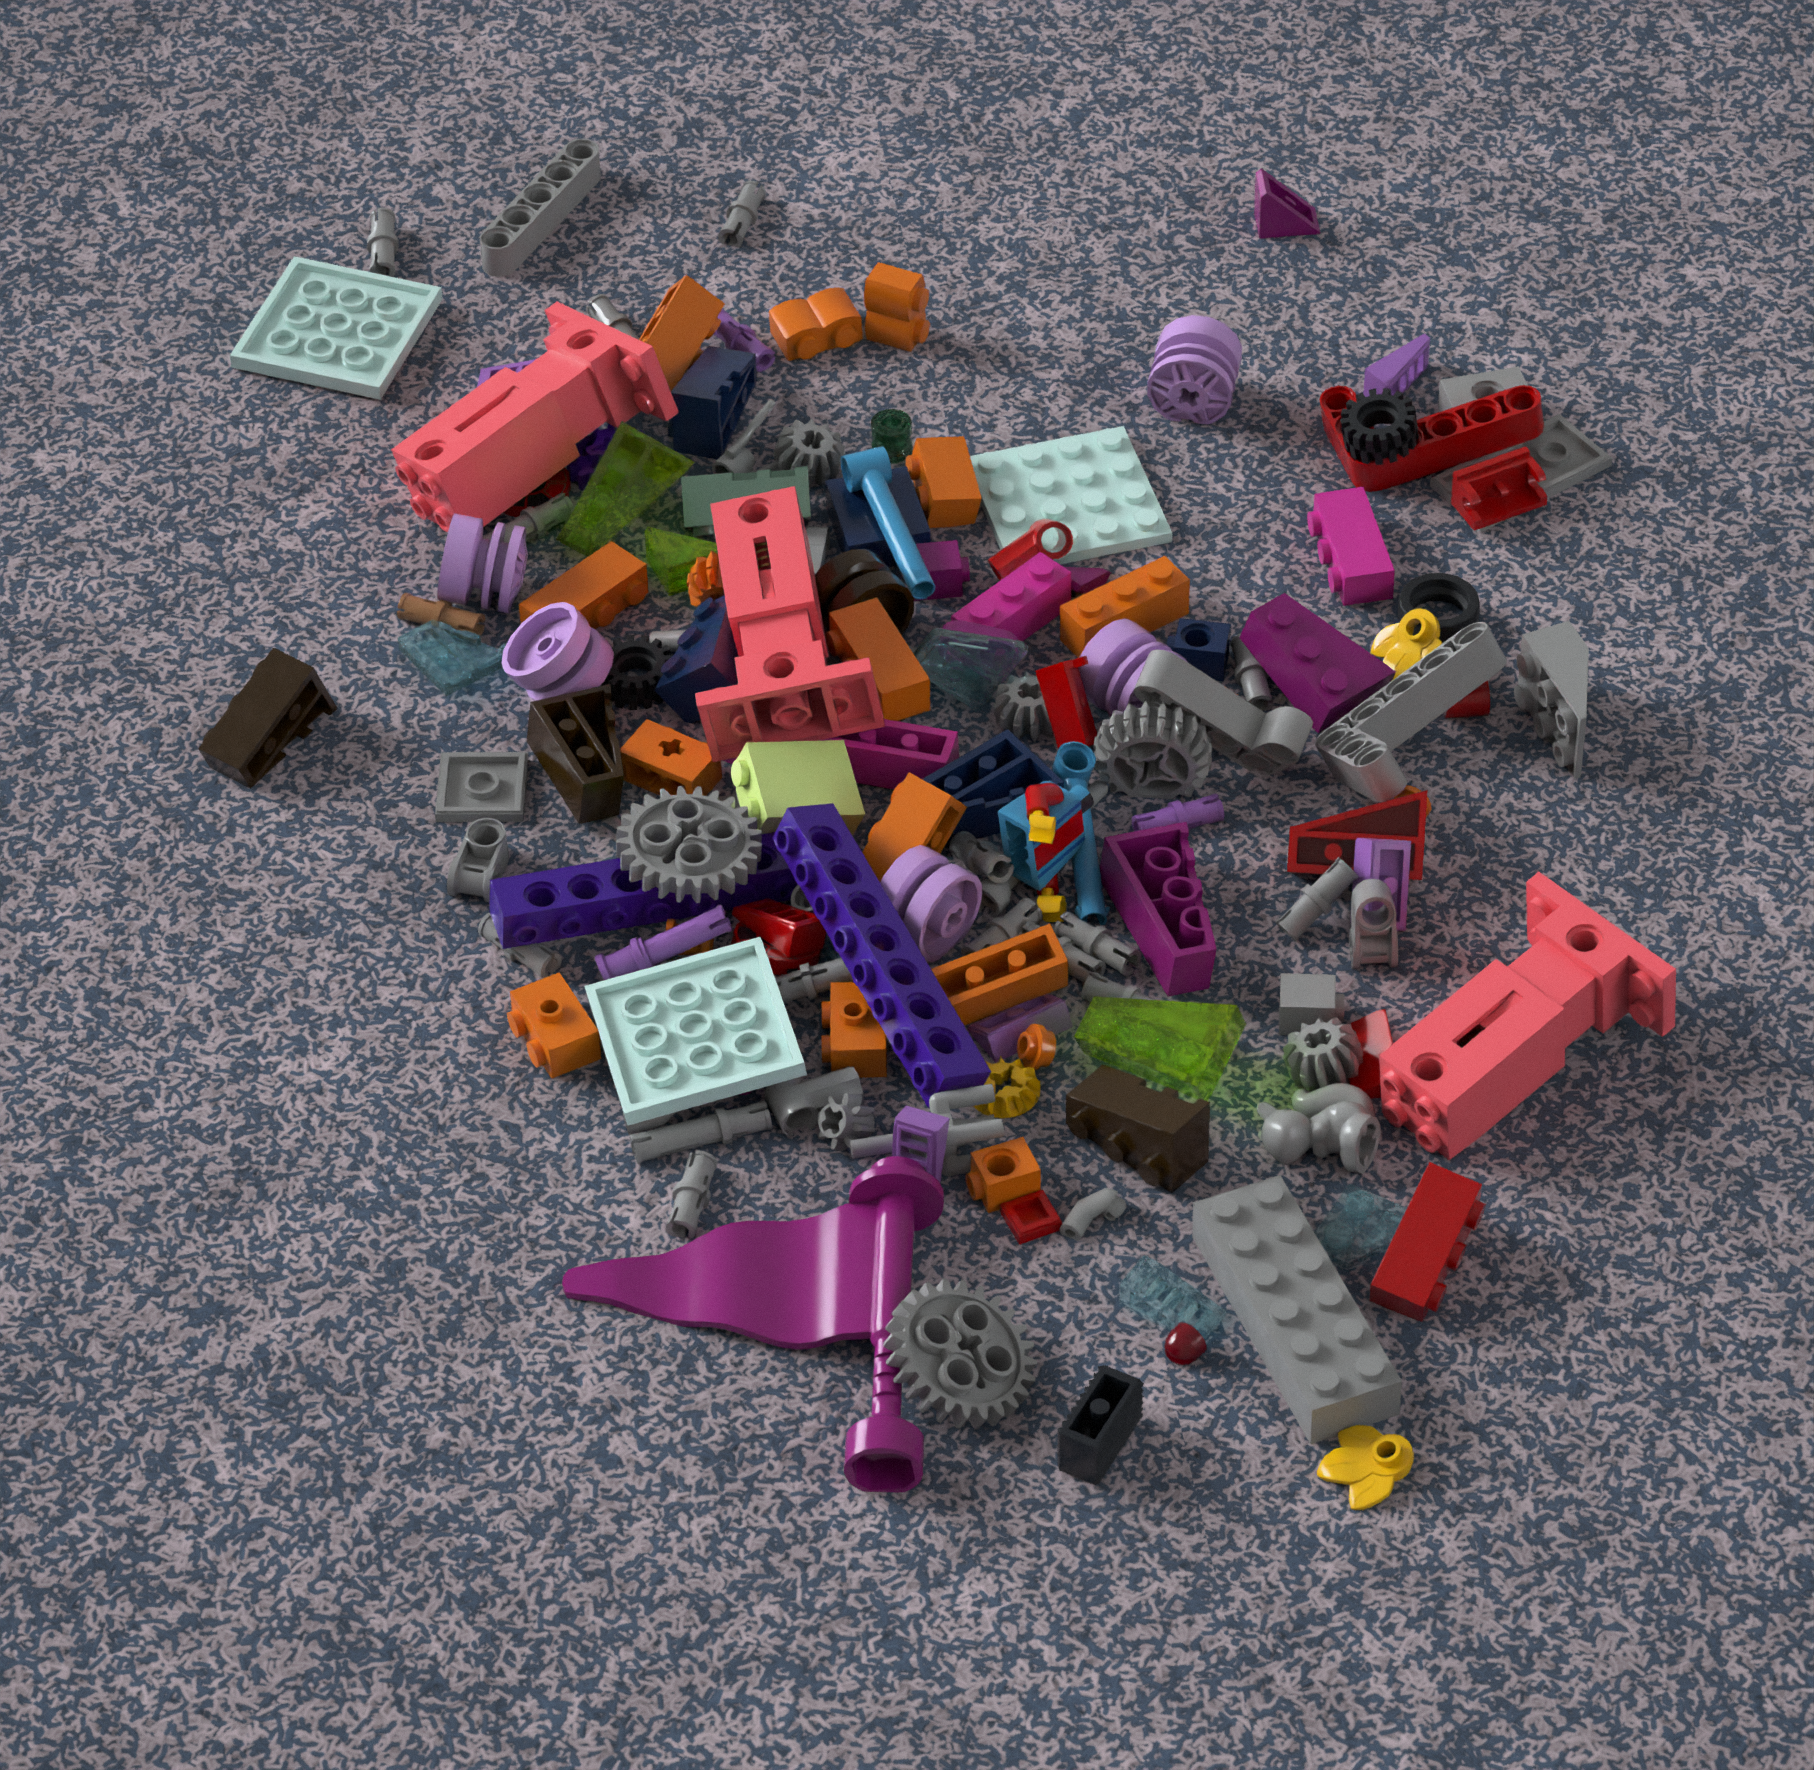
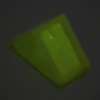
(673, 555)

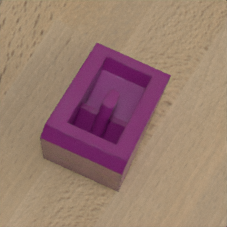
(1280, 210)

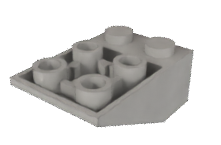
(1555, 689)

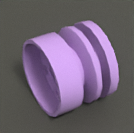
(1194, 370)
(482, 563)
(1115, 664)

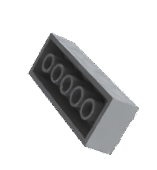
(1296, 1309)

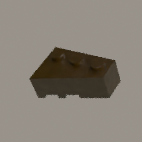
(265, 718)
(579, 750)
(1141, 1126)

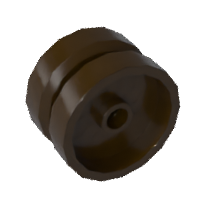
(858, 578)

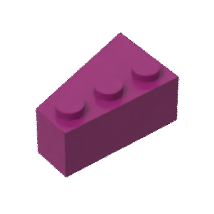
(1312, 660)

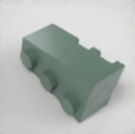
(703, 490)

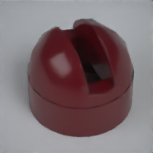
(1184, 1344)

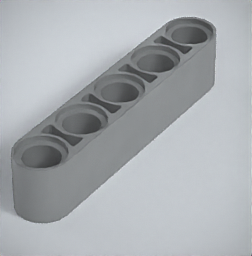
(540, 207)

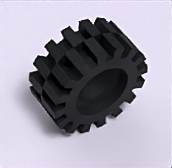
(1379, 442)
(633, 655)

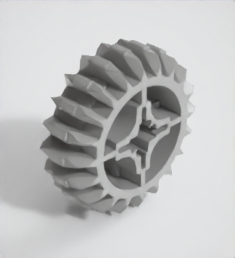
(1152, 752)

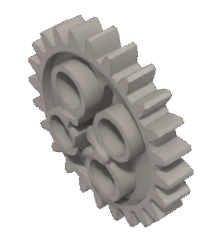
(688, 844)
(963, 1339)

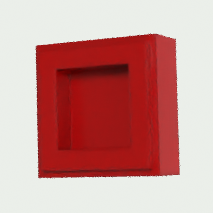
(1030, 1216)

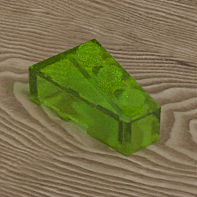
(621, 488)
(1163, 1040)

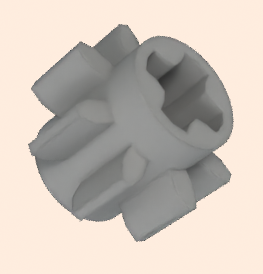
(845, 1120)

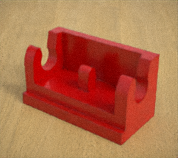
(1498, 488)
(1067, 702)

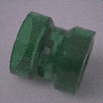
(892, 431)

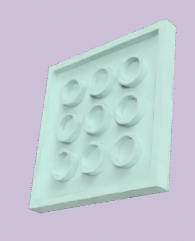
(336, 327)
(1078, 480)
(695, 1031)

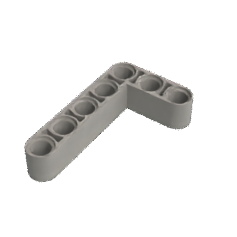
(1362, 740)

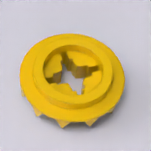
(1012, 1099)

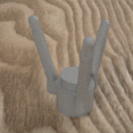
(737, 457)

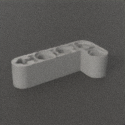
(1234, 725)

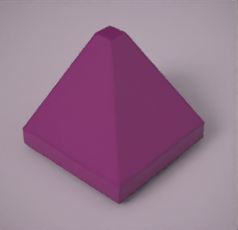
(1087, 579)

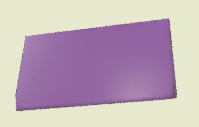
(1390, 863)
(1001, 1031)

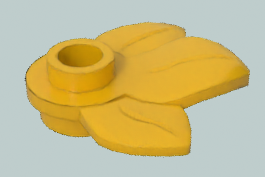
(1401, 647)
(1362, 1466)

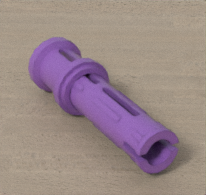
(665, 945)

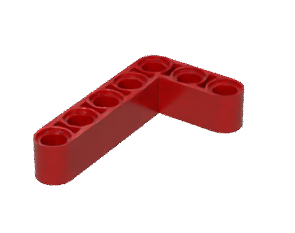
(1443, 438)

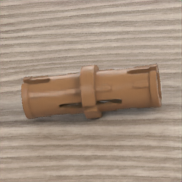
(423, 610)

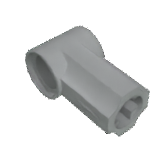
(798, 1102)

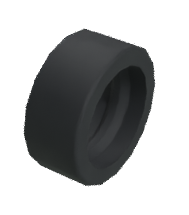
(1441, 588)

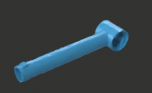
(872, 473)
(1074, 766)

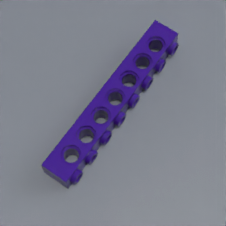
(602, 899)
(879, 951)

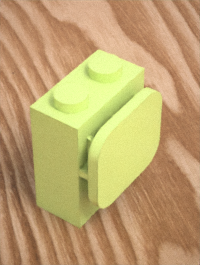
(793, 775)

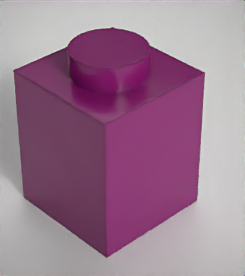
(945, 567)

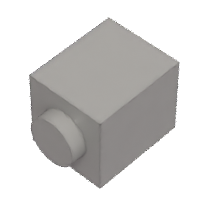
(1306, 999)

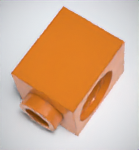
(1003, 1173)

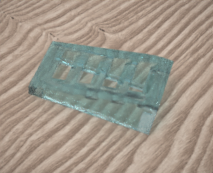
(1162, 1280)

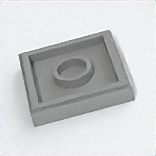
(481, 786)

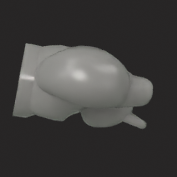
(1328, 1120)

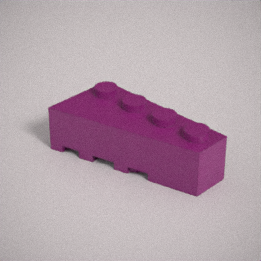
(1161, 902)

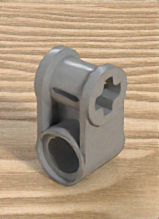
(479, 859)
(1373, 933)

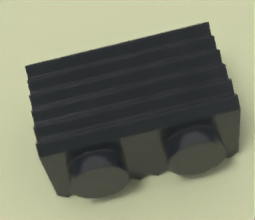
(1099, 1424)

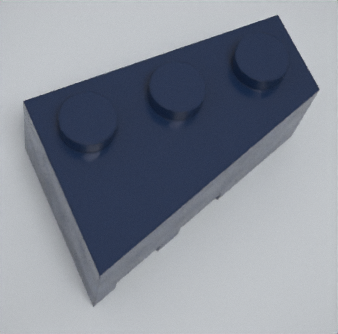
(712, 401)
(701, 661)
(990, 780)

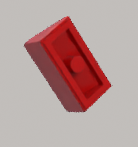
(1375, 1038)

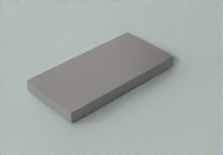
(1560, 451)

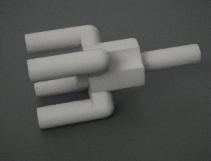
(958, 1132)

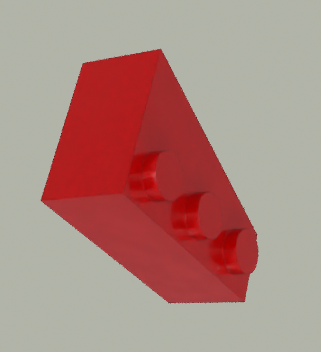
(1321, 841)
(1428, 1243)

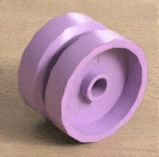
(557, 653)
(933, 899)

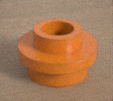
(1036, 1046)

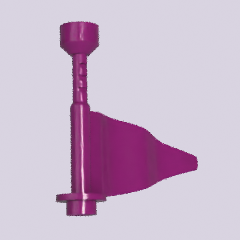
(801, 1290)

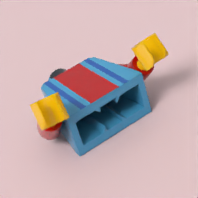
(1041, 836)

